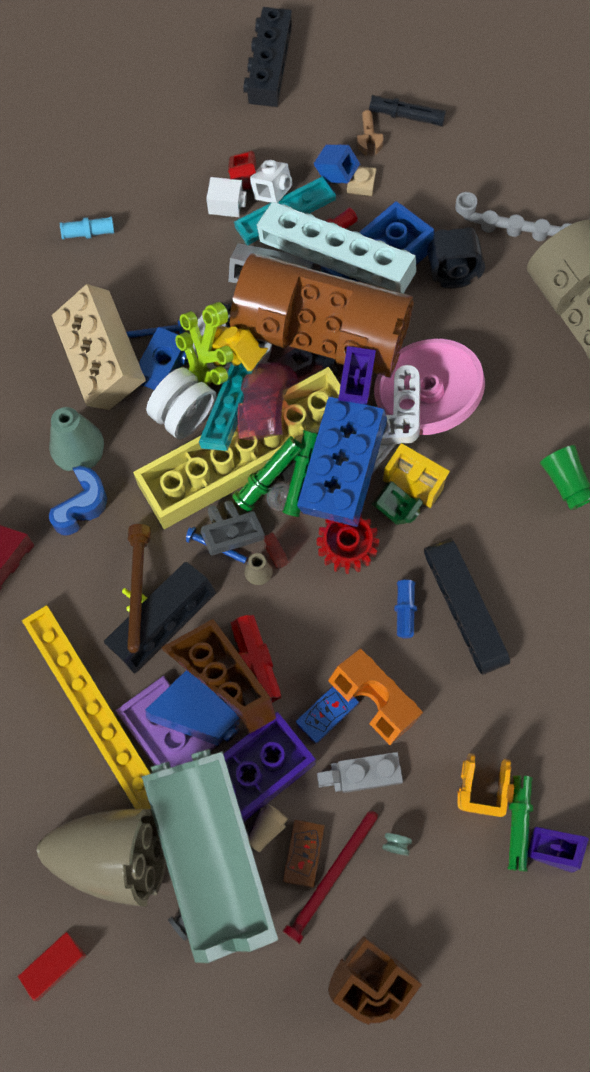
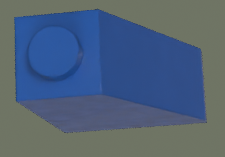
(195, 711)

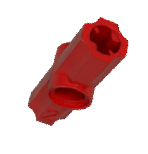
(255, 654)

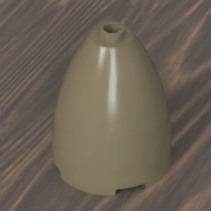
(108, 855)

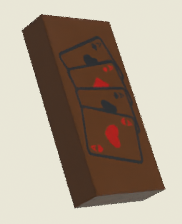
(303, 853)

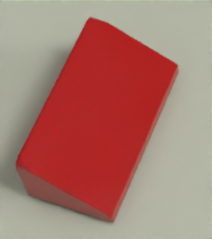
(51, 966)

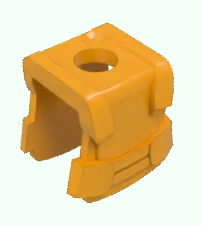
(504, 795)

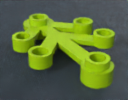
(213, 316)

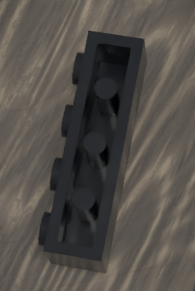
(269, 56)

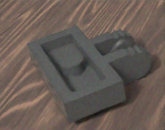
(232, 532)

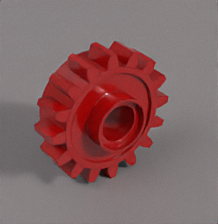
(345, 555)

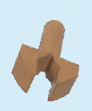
(369, 134)

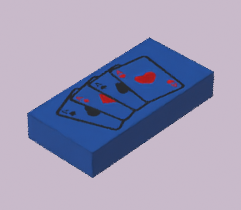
(325, 714)

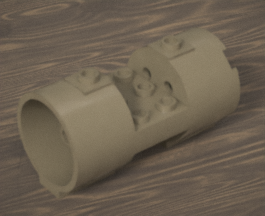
(563, 277)

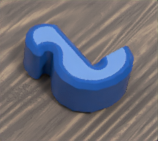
(83, 506)

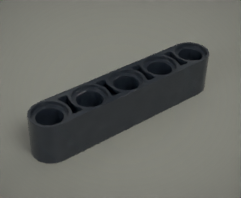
(466, 606)

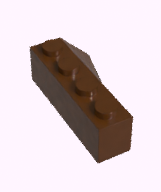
(219, 666)

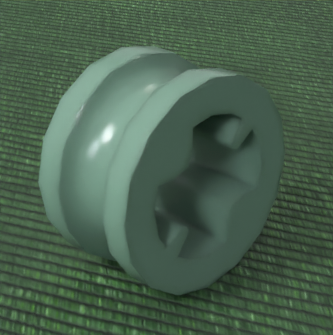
(397, 844)

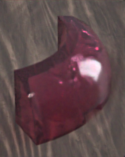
(263, 400)

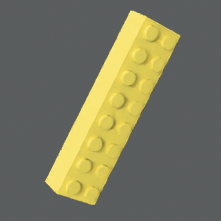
(198, 477)

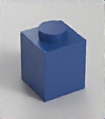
(337, 163)

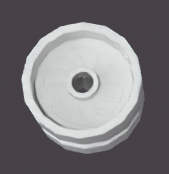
(181, 403)

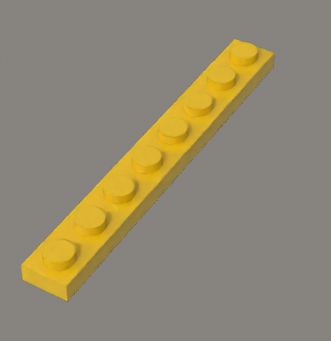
(89, 704)

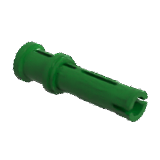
(259, 482)

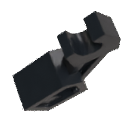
(309, 359)

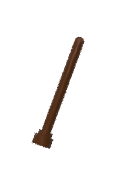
(138, 537)

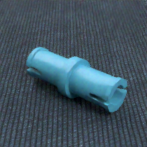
(86, 228)

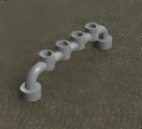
(466, 206)

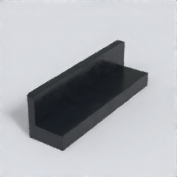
(163, 615)

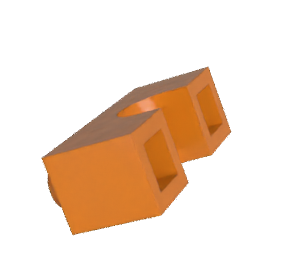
(362, 676)

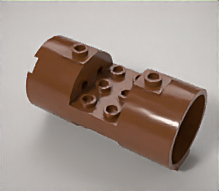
(319, 311)

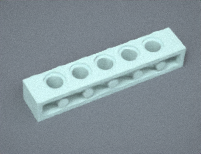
(336, 248)

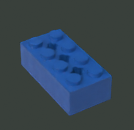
(352, 476)

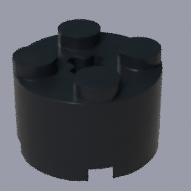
(455, 257)

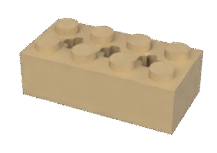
(98, 347)

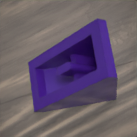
(357, 375)
(558, 849)

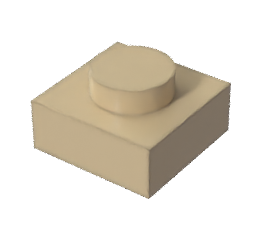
(362, 181)

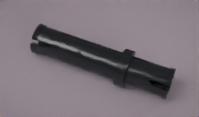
(406, 110)

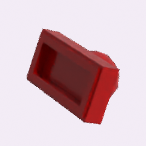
(242, 168)

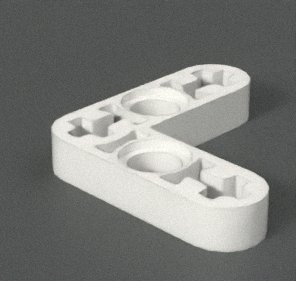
(402, 416)

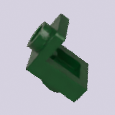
(397, 504)

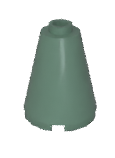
(74, 440)

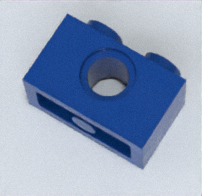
(161, 348)

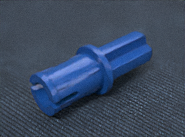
(405, 608)

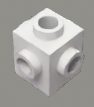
(271, 181)

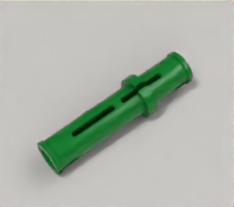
(299, 473)
(520, 823)

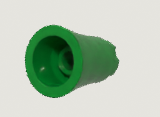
(568, 476)

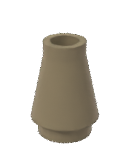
(258, 575)

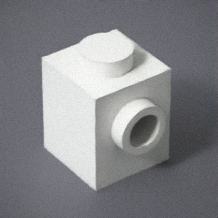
(225, 197)

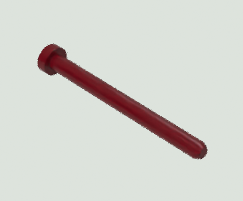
(330, 878)

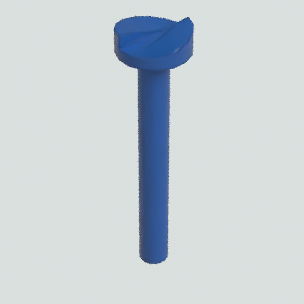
(145, 332)
(192, 535)

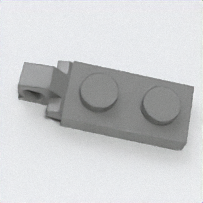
(363, 773)

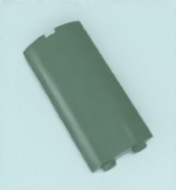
(209, 857)

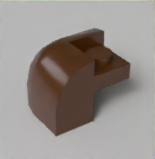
(372, 984)

